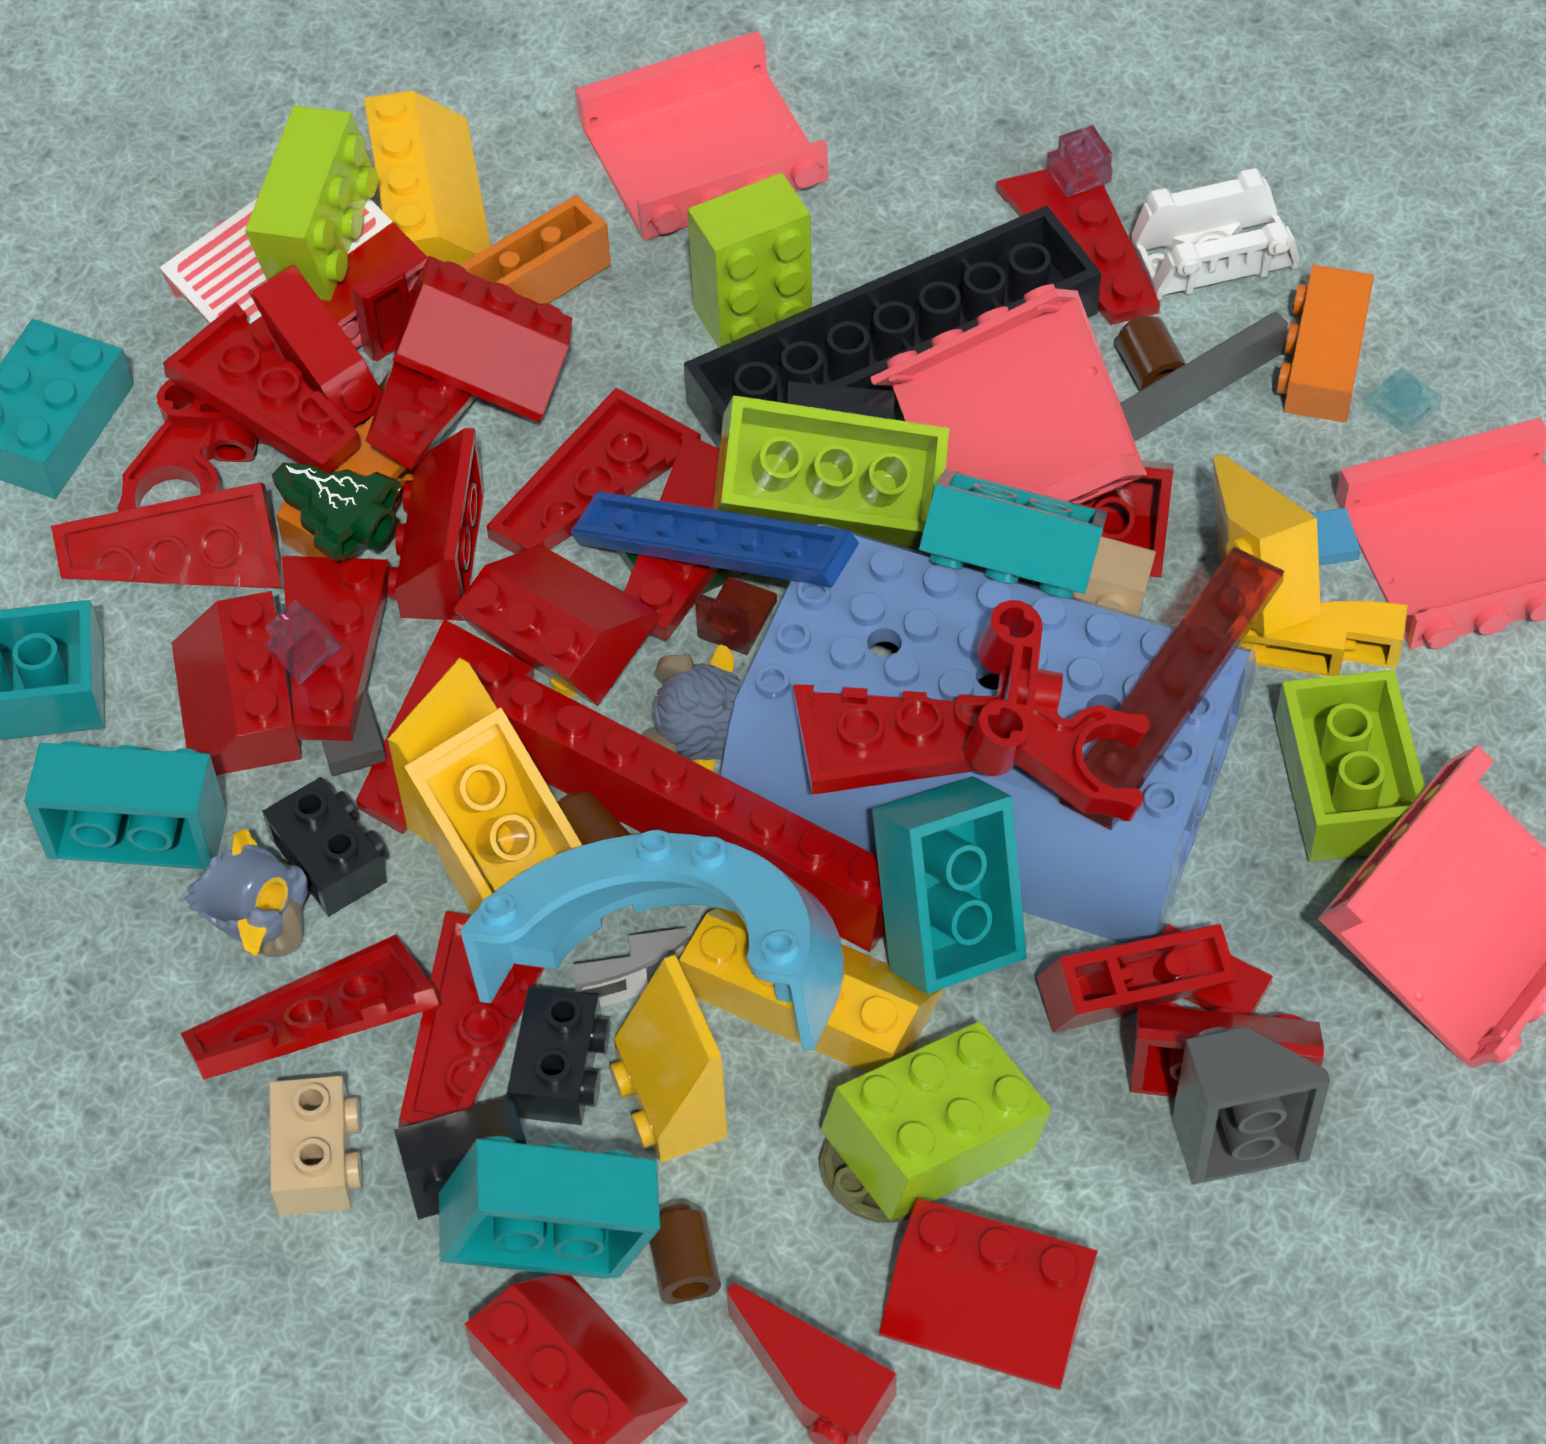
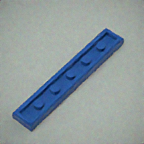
(716, 538)

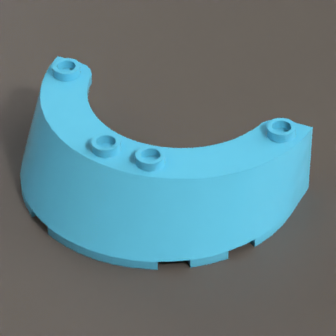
(561, 902)

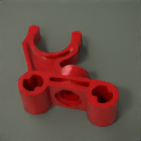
(183, 446)
(1026, 725)

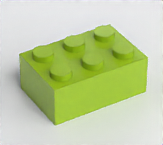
(313, 198)
(750, 258)
(1347, 760)
(935, 1119)

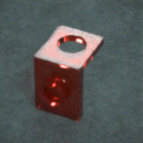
(734, 615)

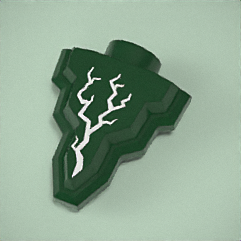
(340, 506)

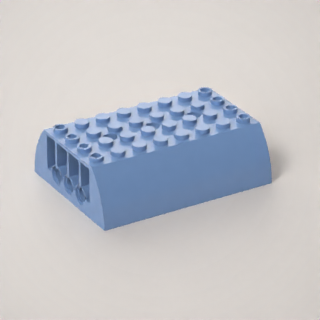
(1068, 865)

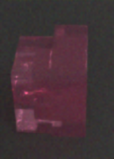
(1080, 161)
(300, 641)

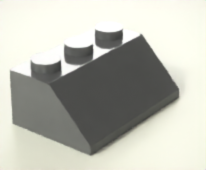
(1245, 1104)

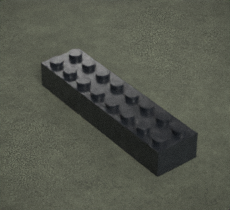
(898, 313)

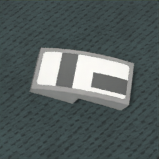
(628, 976)

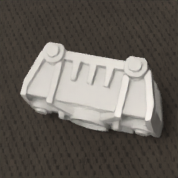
(1205, 235)

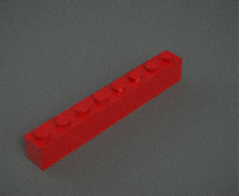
(667, 792)

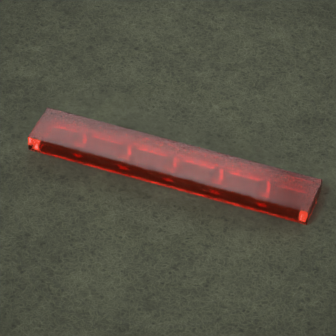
(1185, 670)

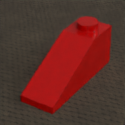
(316, 344)
(1117, 978)
(824, 1381)

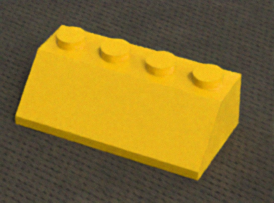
(428, 174)
(872, 1019)

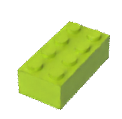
(829, 468)

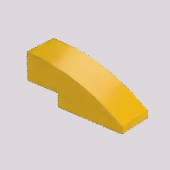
(1343, 632)

